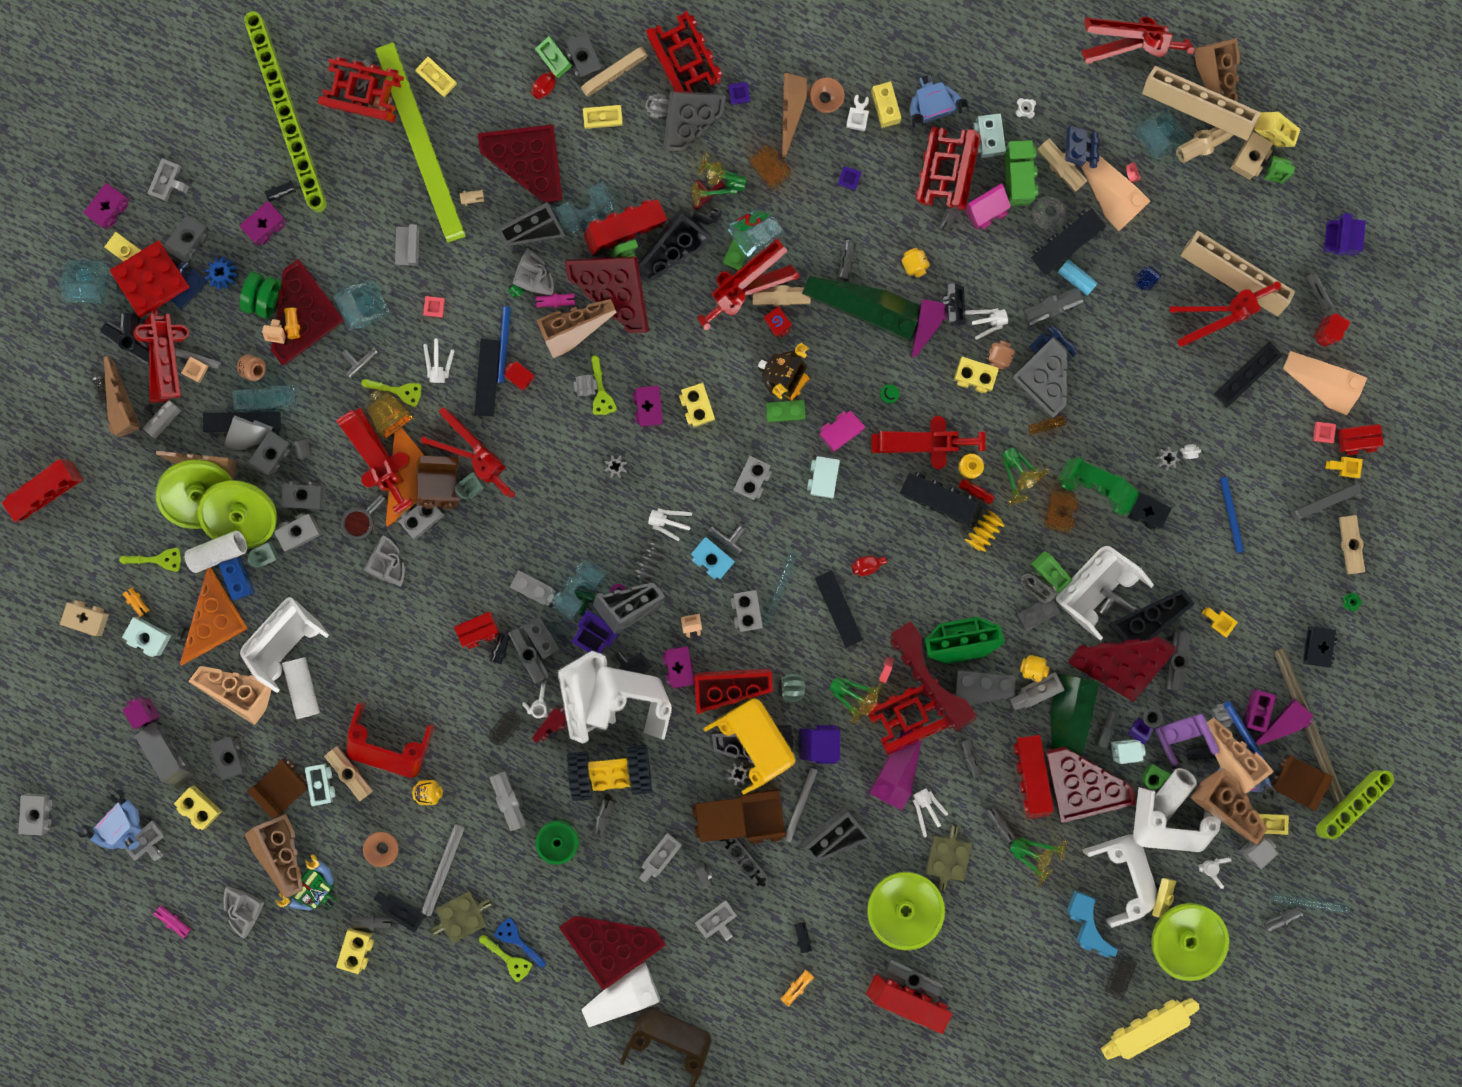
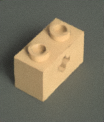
(73, 618)

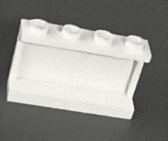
(577, 686)

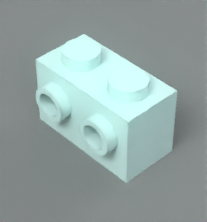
(992, 135)
(824, 477)
(319, 784)

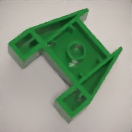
(1118, 491)

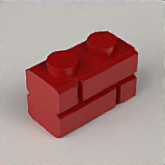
(1331, 330)
(1360, 438)
(476, 630)

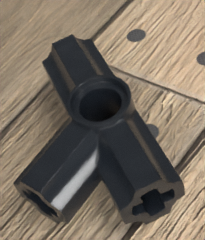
(120, 335)

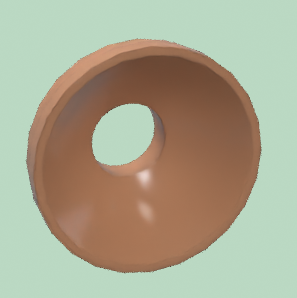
(828, 86)
(376, 858)

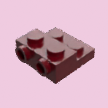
(555, 722)

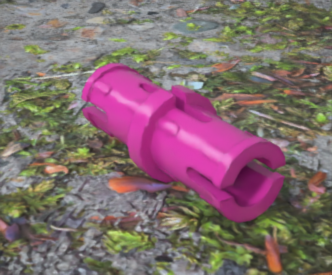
(555, 300)
(172, 921)

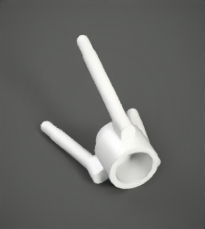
(996, 318)
(437, 374)
(658, 519)
(538, 707)
(923, 798)
(1211, 869)

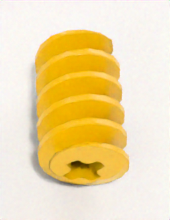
(985, 531)

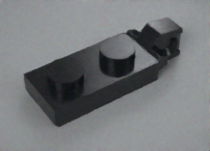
(400, 911)

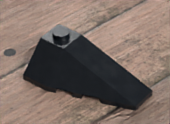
(677, 242)
(732, 746)

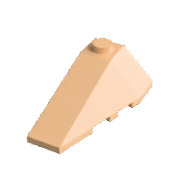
(1115, 193)
(1329, 383)
(237, 692)
(1237, 759)

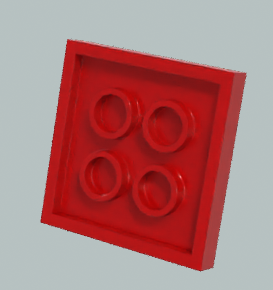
(149, 279)

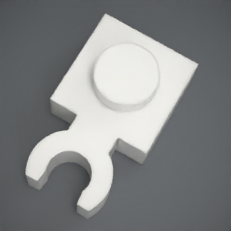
(858, 116)

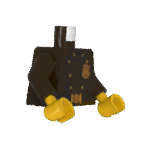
(784, 371)

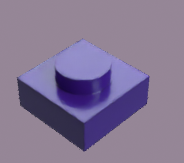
(739, 93)
(849, 178)
(1140, 731)

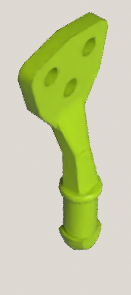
(400, 391)
(601, 393)
(160, 559)
(510, 961)

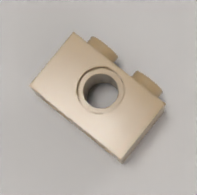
(1243, 164)

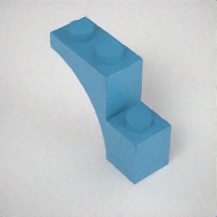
(1080, 909)

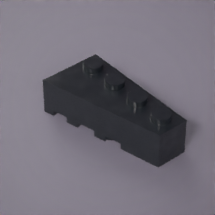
(1068, 241)
(941, 499)
(1152, 619)

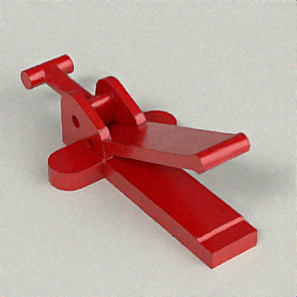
(1144, 34)
(735, 288)
(1241, 306)
(162, 360)
(935, 442)
(485, 463)
(383, 468)

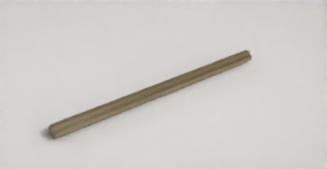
(1311, 731)

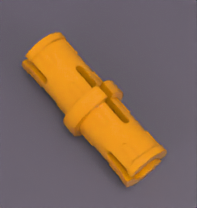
(804, 980)

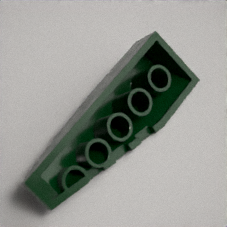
(867, 304)
(1072, 713)

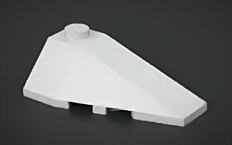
(623, 997)

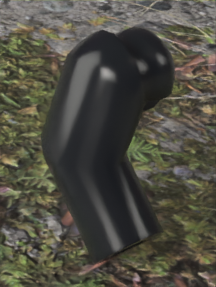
(709, 217)

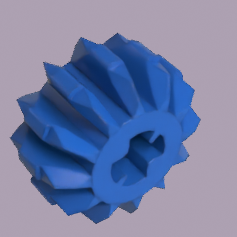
(218, 280)

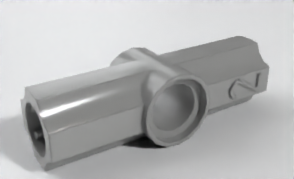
(507, 801)

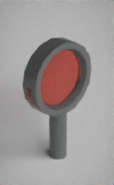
(358, 522)

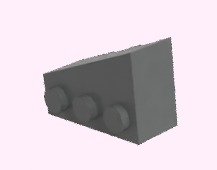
(531, 227)
(628, 606)
(983, 687)
(164, 755)
(834, 836)

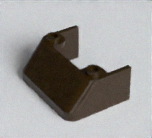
(674, 1034)

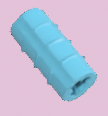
(1077, 277)

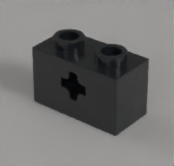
(1158, 511)
(1320, 636)

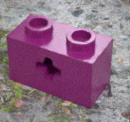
(97, 211)
(253, 225)
(652, 395)
(683, 657)
(1259, 710)
(140, 712)

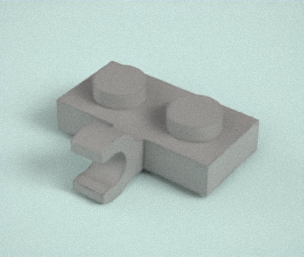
(166, 180)
(147, 839)
(717, 920)

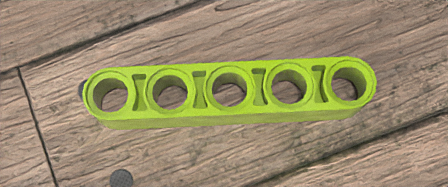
(1362, 800)

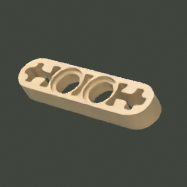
(614, 71)

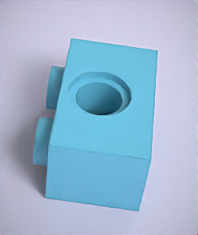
(723, 563)

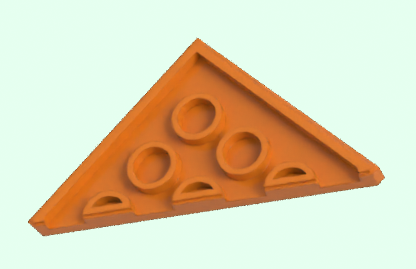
(408, 488)
(213, 619)

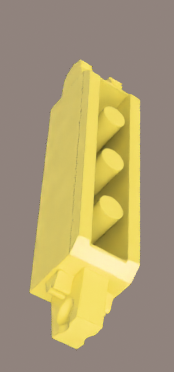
(1150, 1030)

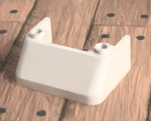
(1104, 569)
(276, 638)
(614, 687)
(1152, 832)
(1123, 850)

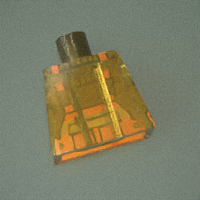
(387, 414)

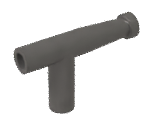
(357, 365)
(729, 542)
(1113, 598)

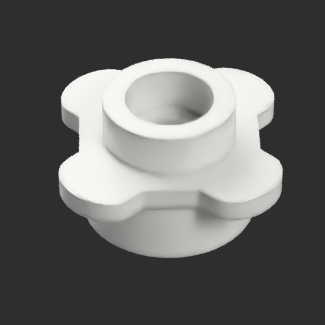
(1025, 103)
(1190, 451)

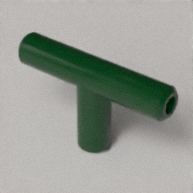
(585, 597)

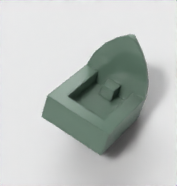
(469, 486)
(262, 555)

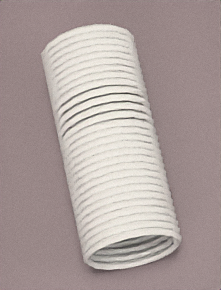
(215, 551)
(300, 688)
(1174, 792)

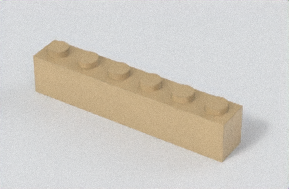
(1201, 103)
(1235, 271)

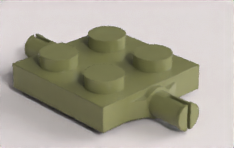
(948, 858)
(461, 917)

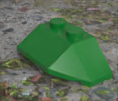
(963, 640)

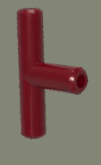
(719, 186)

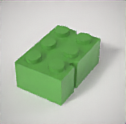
(1020, 173)

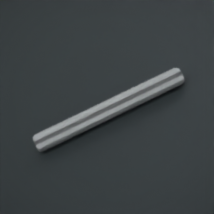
(442, 870)

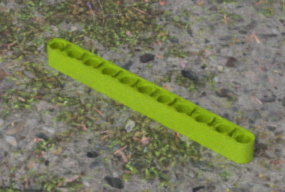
(279, 105)
(422, 146)

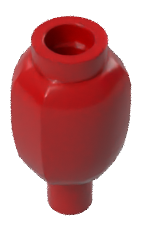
(543, 85)
(867, 565)

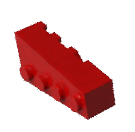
(624, 225)
(42, 489)
(730, 687)
(1034, 777)
(908, 1004)

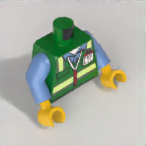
(316, 885)

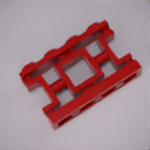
(670, 63)
(357, 104)
(962, 170)
(918, 730)

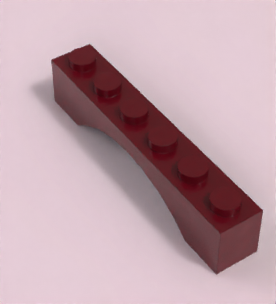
(955, 709)

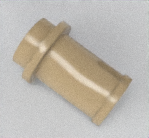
(471, 197)

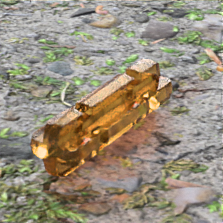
(1047, 425)

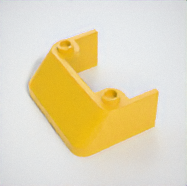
(760, 740)

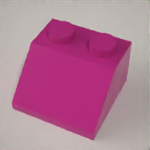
(988, 207)
(841, 431)

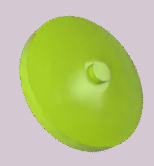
(183, 487)
(240, 508)
(906, 910)
(1190, 941)

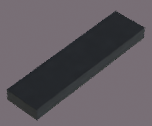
(1248, 374)
(487, 378)
(222, 421)
(838, 609)

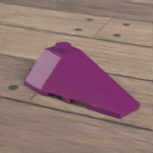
(897, 776)

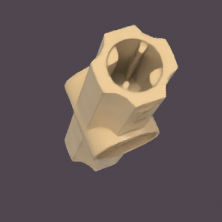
(1202, 143)
(1063, 169)
(780, 295)
(1350, 531)
(340, 763)

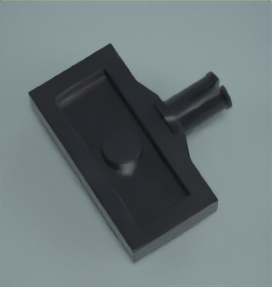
(956, 302)
(637, 664)

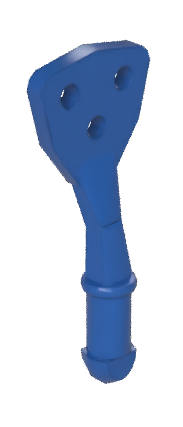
(515, 939)

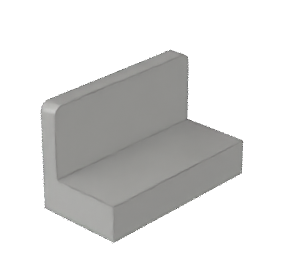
(407, 245)

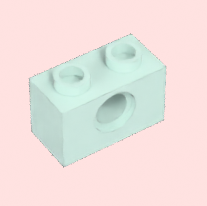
(135, 632)
(1127, 751)

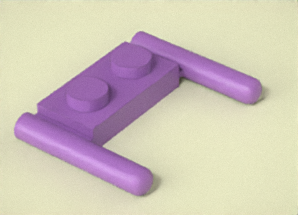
(1184, 730)

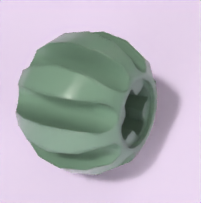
(792, 687)

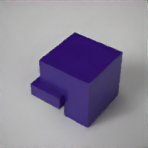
(1344, 235)
(593, 634)
(820, 744)

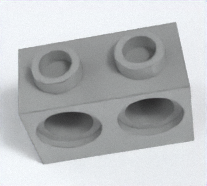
(748, 477)
(424, 521)
(752, 610)

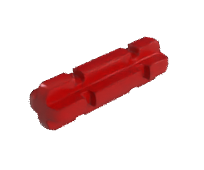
(976, 491)

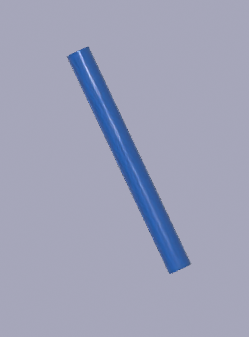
(503, 344)
(1231, 514)
(1242, 729)

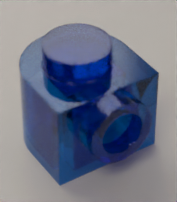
(1148, 278)

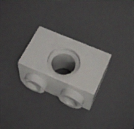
(308, 527)
(27, 822)
(1259, 854)

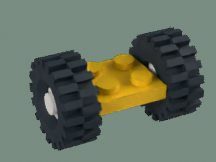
(609, 774)

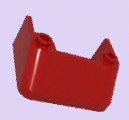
(404, 764)

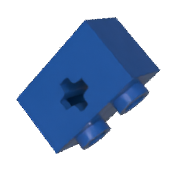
(236, 578)

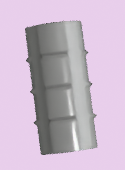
(162, 419)

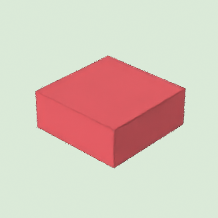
(434, 307)
(1324, 432)

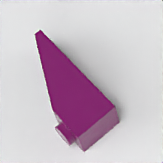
(929, 320)
(1289, 721)

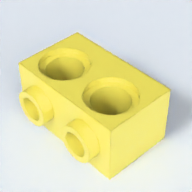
(886, 104)
(1277, 129)
(976, 369)
(701, 404)
(201, 803)
(351, 949)

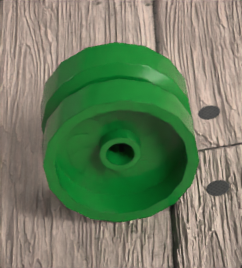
(259, 295)
(562, 831)

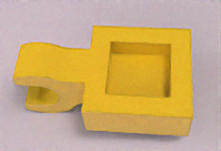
(1348, 467)
(1221, 622)

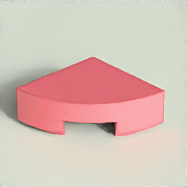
(1132, 172)
(888, 664)

